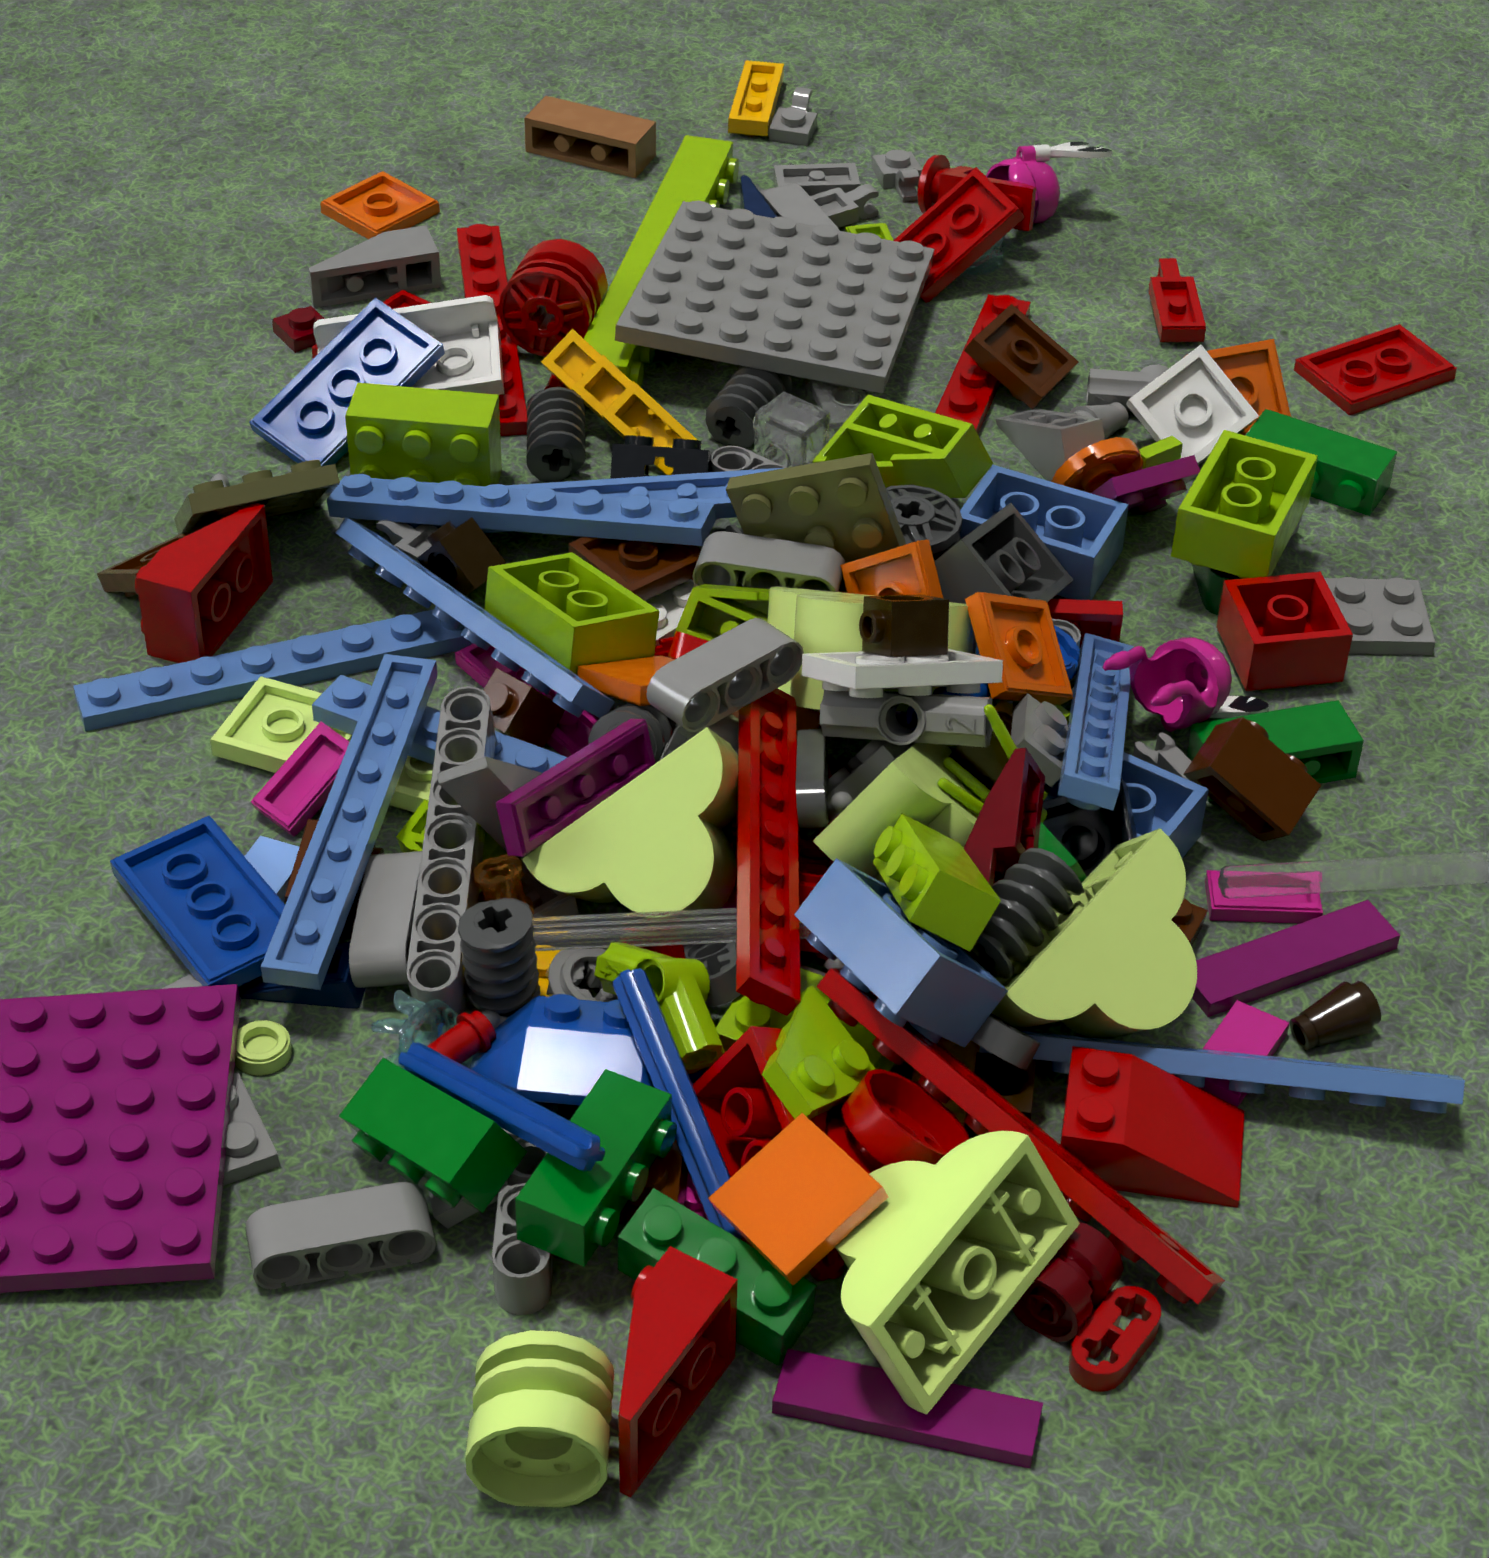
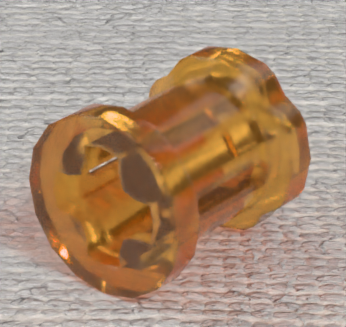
(501, 878)

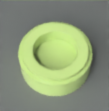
(262, 1048)

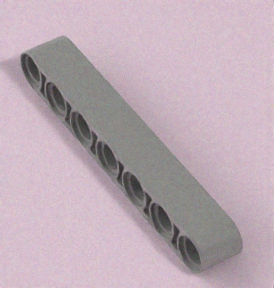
(449, 854)

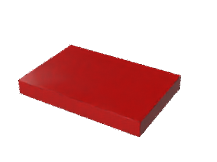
(962, 228)
(1374, 369)

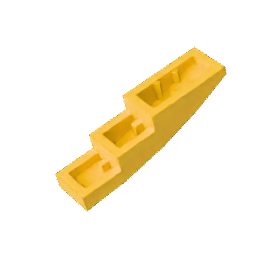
(612, 394)

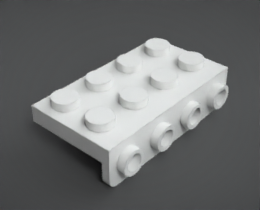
(468, 335)

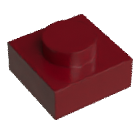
(297, 328)

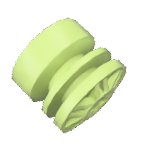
(540, 1420)

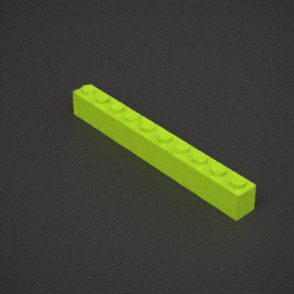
(697, 173)

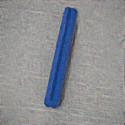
(670, 1075)
(508, 1109)

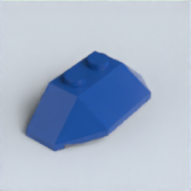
(561, 1048)

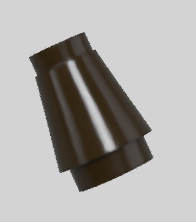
(1337, 1016)

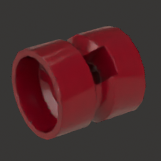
(1071, 1285)

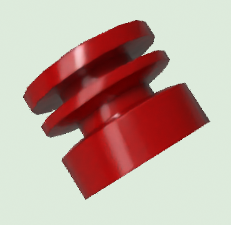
(551, 294)
(894, 1122)

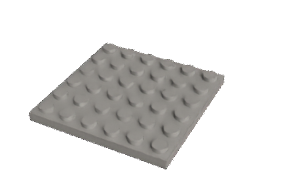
(778, 296)

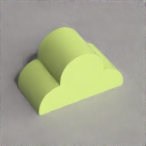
(831, 624)
(903, 787)
(654, 838)
(1117, 955)
(950, 1257)

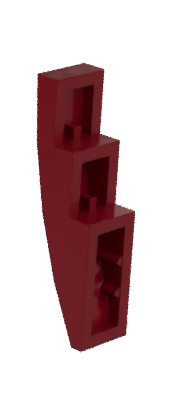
(1008, 818)

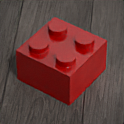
(1284, 631)

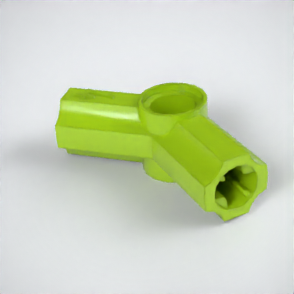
(681, 992)

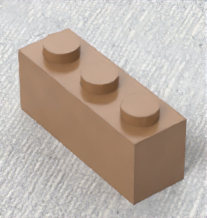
(590, 136)

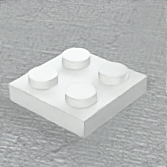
(1193, 405)

